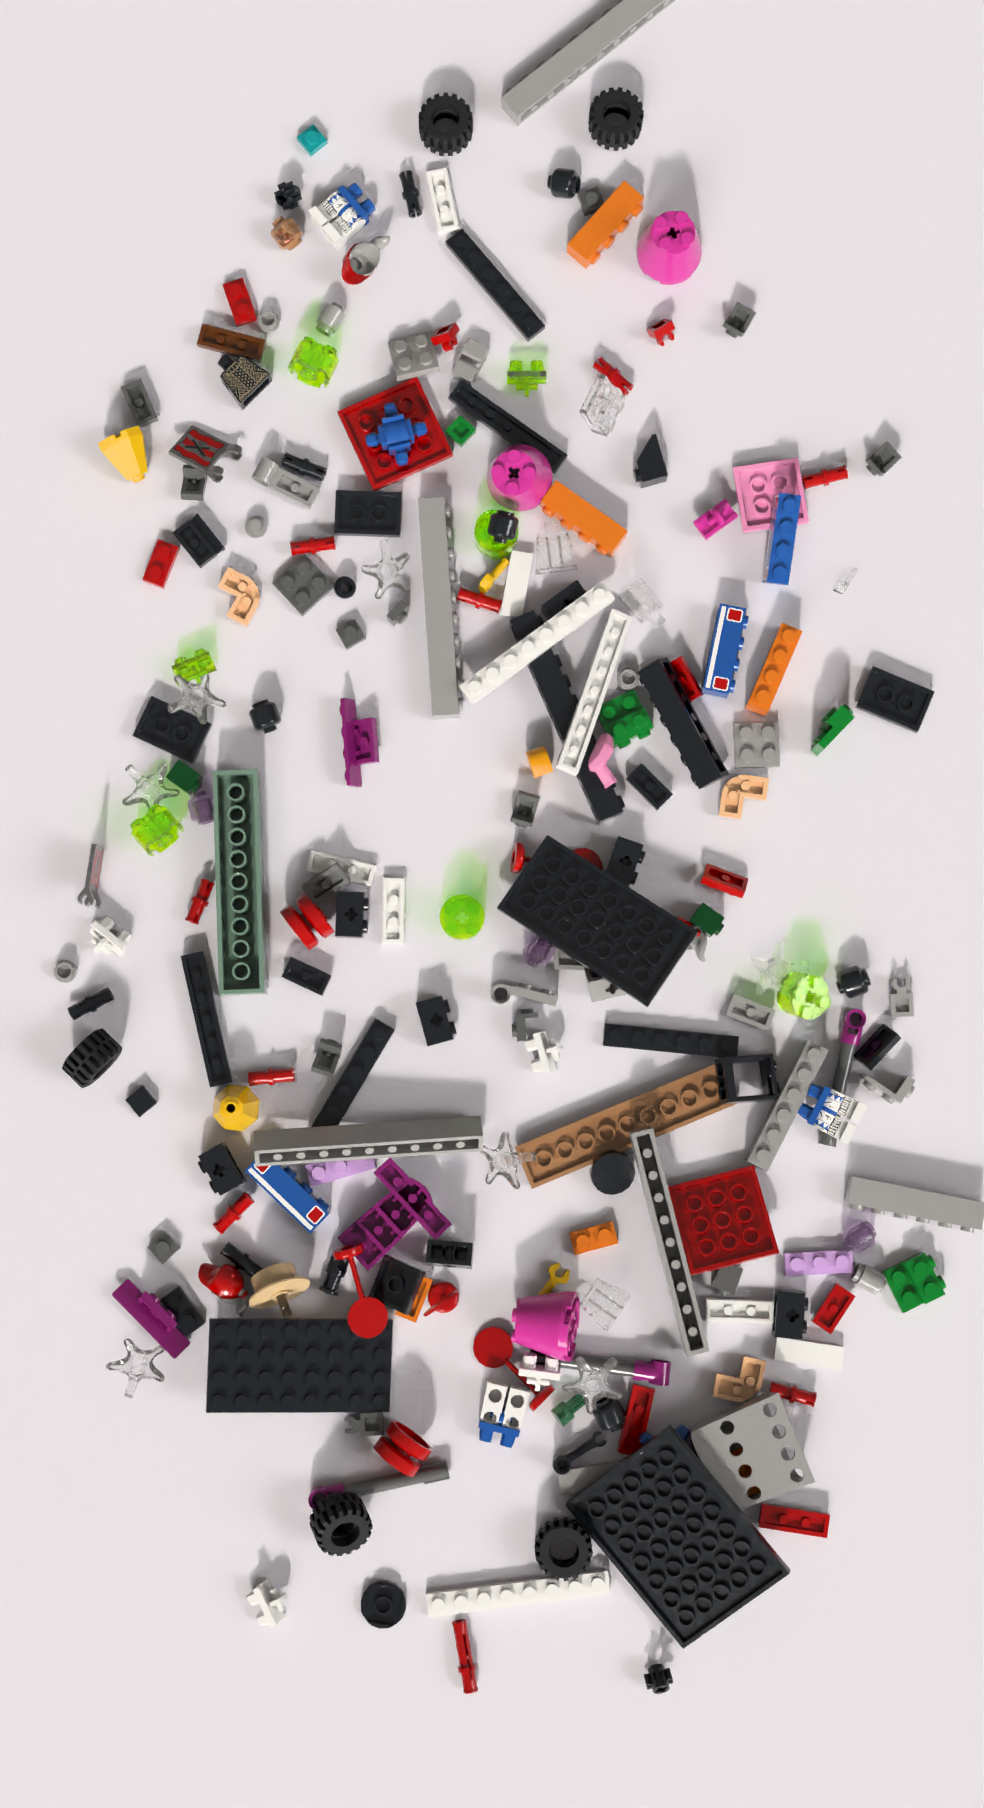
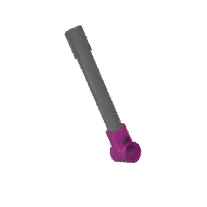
(849, 1039)
(655, 1372)
(426, 1474)

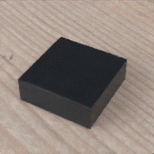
(141, 1101)

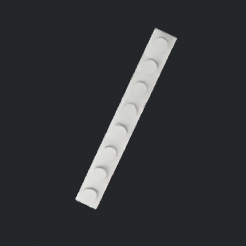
(537, 643)
(593, 692)
(516, 1593)

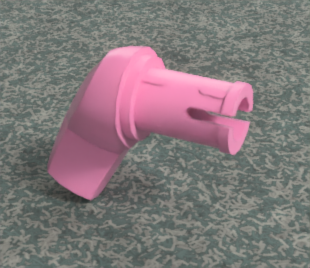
(599, 758)

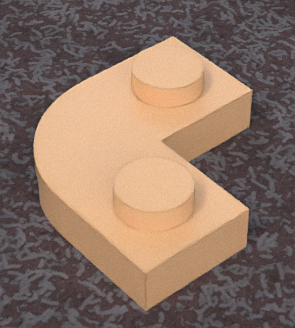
(246, 596)
(739, 788)
(740, 1387)

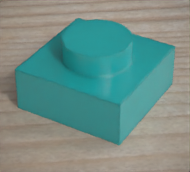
(312, 140)

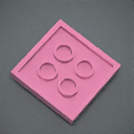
(757, 488)

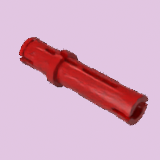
(467, 1667)

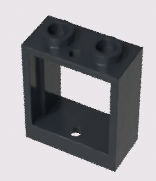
(726, 1079)

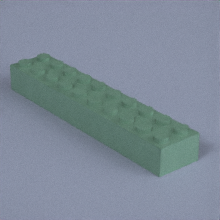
(239, 882)

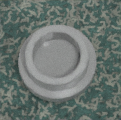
(268, 321)
(255, 527)
(628, 679)
(65, 971)

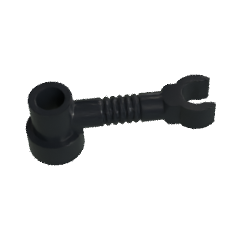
(571, 1456)

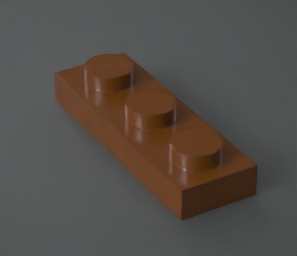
(231, 343)

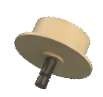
(276, 1287)

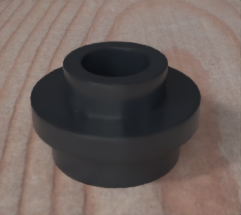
(350, 584)

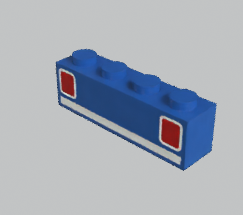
(781, 539)
(723, 651)
(291, 1194)

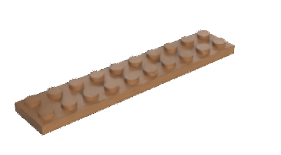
(583, 1140)

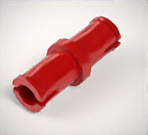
(613, 376)
(824, 477)
(312, 545)
(479, 600)
(199, 901)
(271, 1076)
(233, 1213)
(794, 1394)

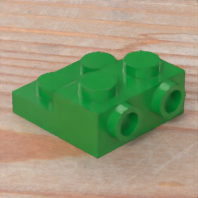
(625, 719)
(833, 724)
(914, 1281)

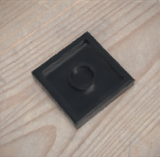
(397, 1284)

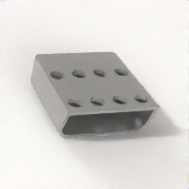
(763, 1450)

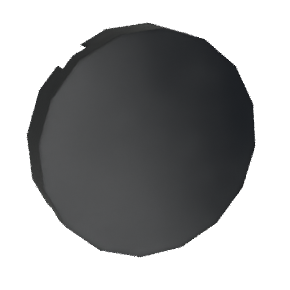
(612, 1172)
(383, 1604)

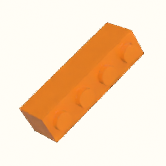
(605, 225)
(583, 519)
(773, 669)

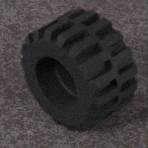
(615, 102)
(440, 108)
(92, 1058)
(340, 1523)
(563, 1568)

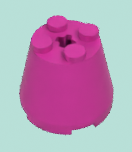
(669, 248)
(533, 481)
(548, 1323)

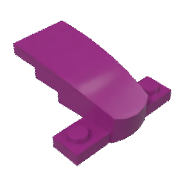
(394, 1215)

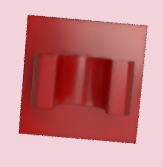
(660, 329)
(446, 336)

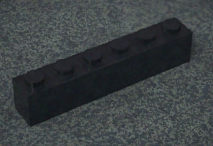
(682, 723)

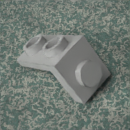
(903, 1089)

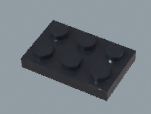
(368, 513)
(894, 699)
(172, 732)

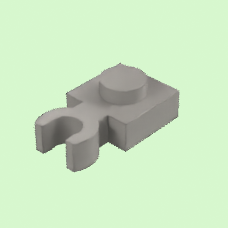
(901, 1003)

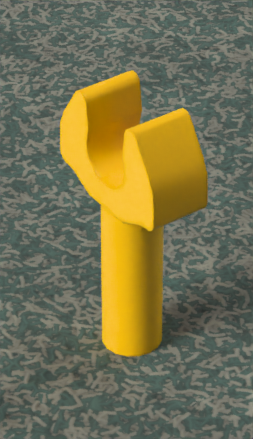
(488, 580)
(551, 1283)

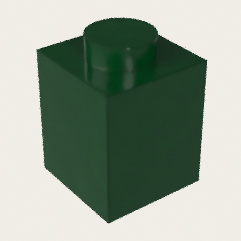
(185, 777)
(707, 920)

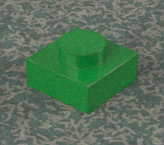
(460, 431)

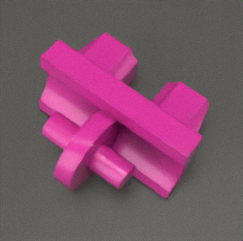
(715, 519)

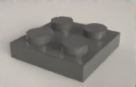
(303, 584)

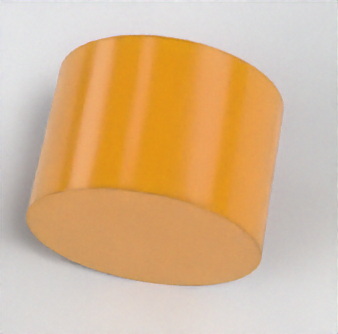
(539, 761)

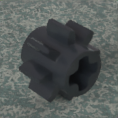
(288, 195)
(658, 1678)

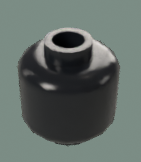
(564, 183)
(503, 526)
(265, 716)
(853, 982)
(609, 1414)

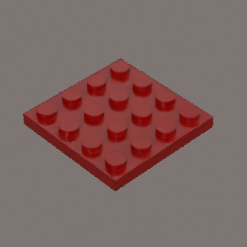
(366, 416)
(723, 1220)

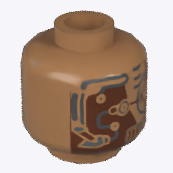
(286, 233)

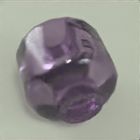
(201, 808)
(538, 951)
(858, 1236)

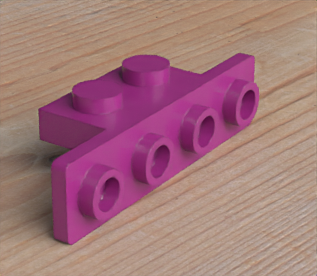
(359, 742)
(152, 1317)

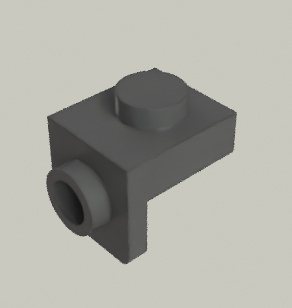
(739, 320)
(883, 459)
(193, 484)
(525, 809)
(519, 1028)
(327, 1057)

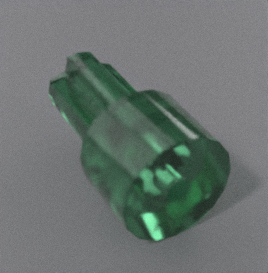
(565, 1411)

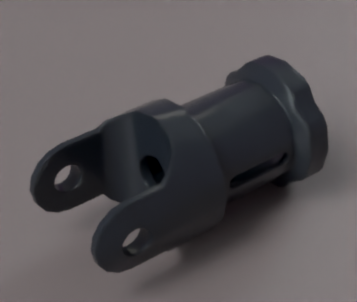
(335, 1272)

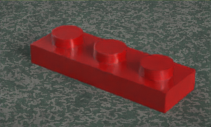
(637, 1418)
(794, 1520)

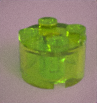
(314, 362)
(485, 542)
(156, 829)
(471, 909)
(803, 995)

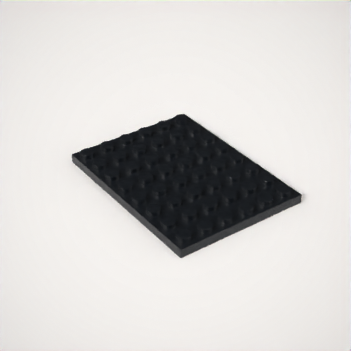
(677, 1537)

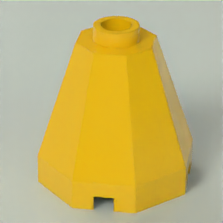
(127, 453)
(245, 1105)

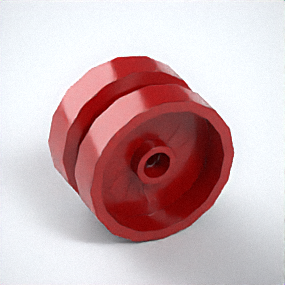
(307, 921)
(402, 1448)

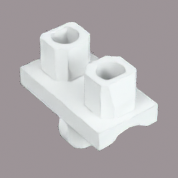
(105, 940)
(547, 1052)
(537, 1373)
(270, 1603)

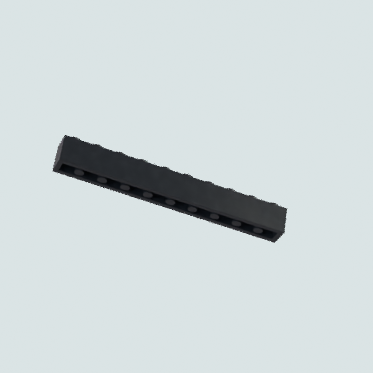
(561, 707)

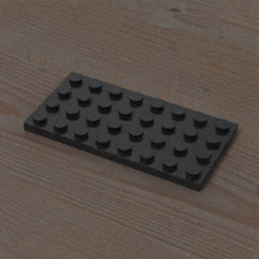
(597, 920)
(296, 1366)

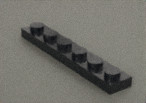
(495, 285)
(504, 423)
(206, 1019)
(670, 1041)
(354, 1075)

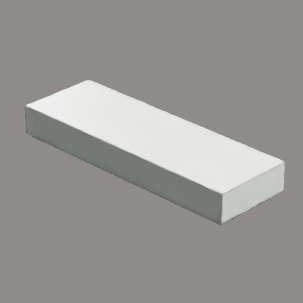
(442, 201)
(516, 584)
(359, 871)
(393, 910)
(739, 1310)
(809, 1353)

